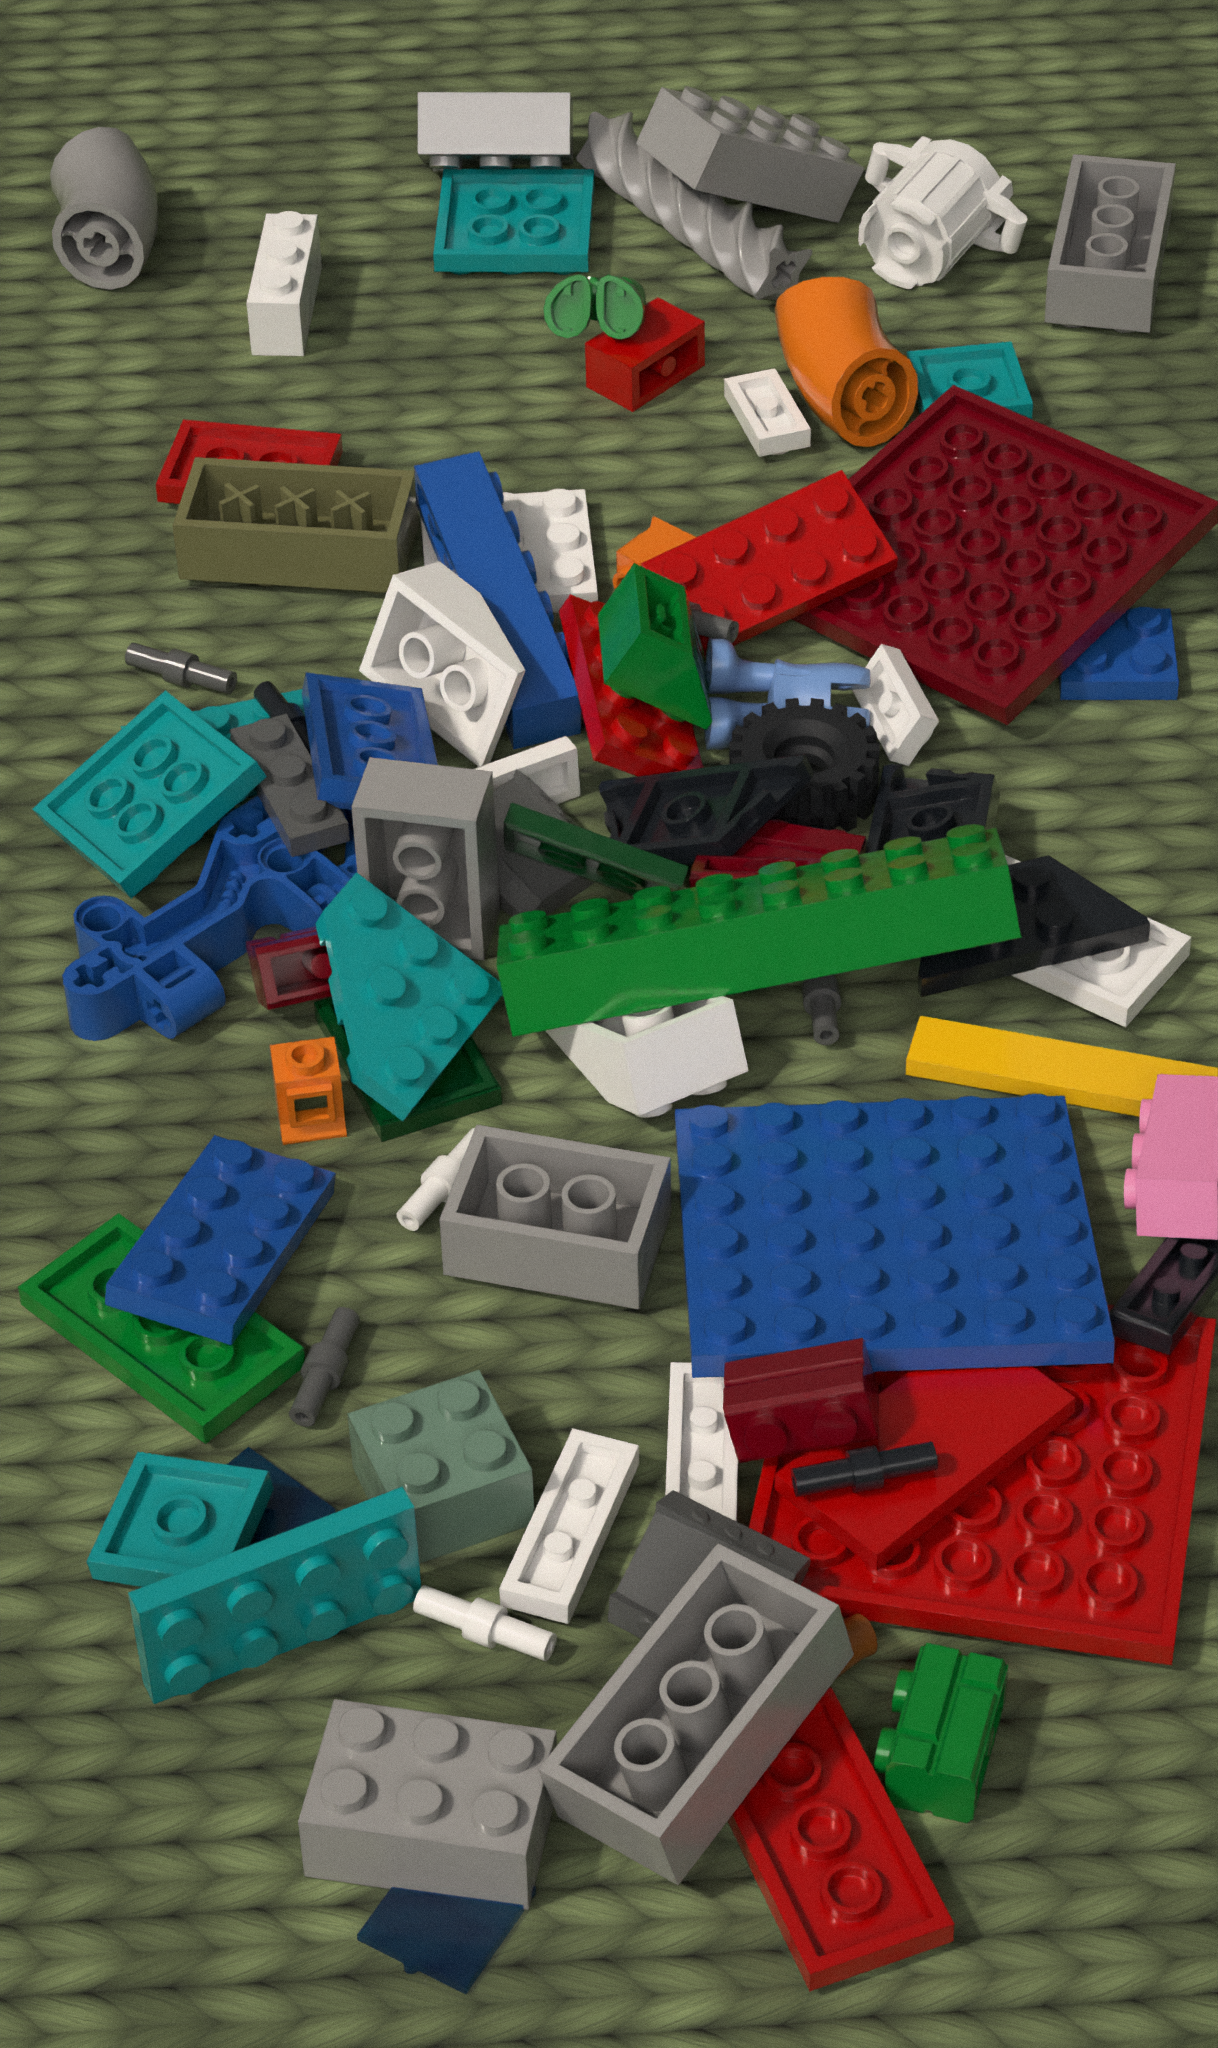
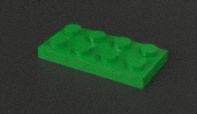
(179, 1372)

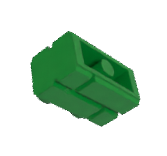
(943, 1732)

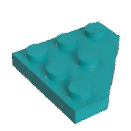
(399, 994)

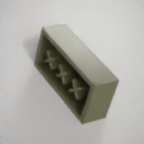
(295, 524)

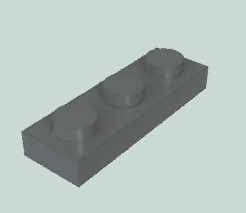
(290, 786)

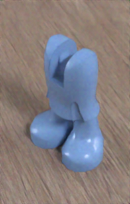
(781, 680)

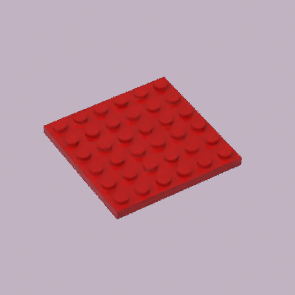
(1064, 1544)

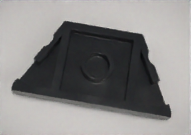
(930, 806)
(701, 808)
(1058, 922)

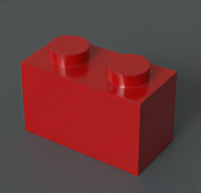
(650, 361)

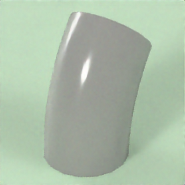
(105, 208)

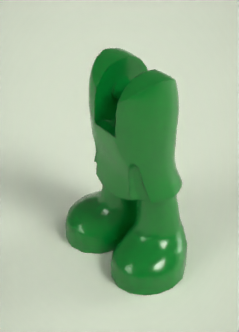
(609, 299)

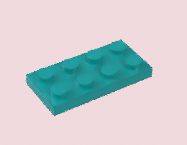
(276, 1595)

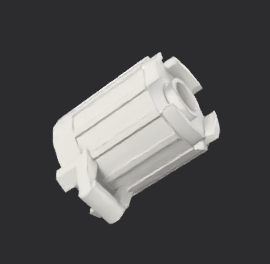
(935, 210)

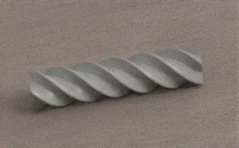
(716, 231)

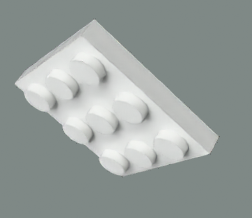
(558, 537)

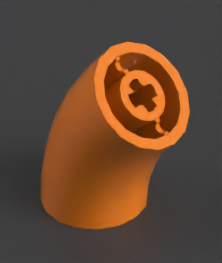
(845, 359)

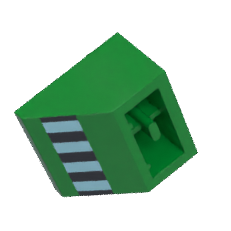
(655, 647)

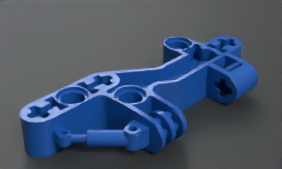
(167, 962)

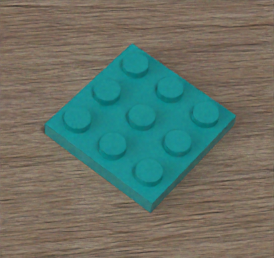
(514, 221)
(149, 793)

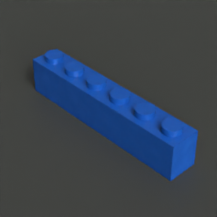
(481, 546)

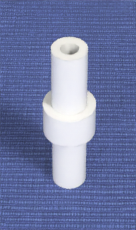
(435, 1186)
(485, 1623)

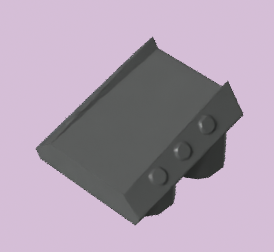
(522, 881)
(675, 1547)

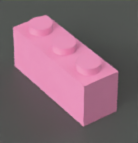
(1176, 1160)

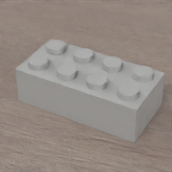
(750, 153)
(1110, 243)
(697, 1713)

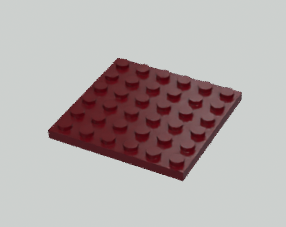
(1005, 550)

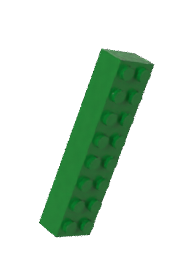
(756, 930)

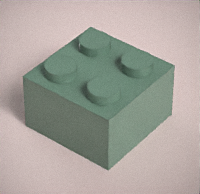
(452, 1460)

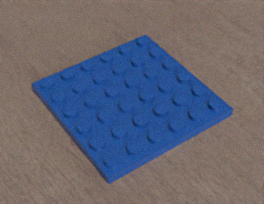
(893, 1222)

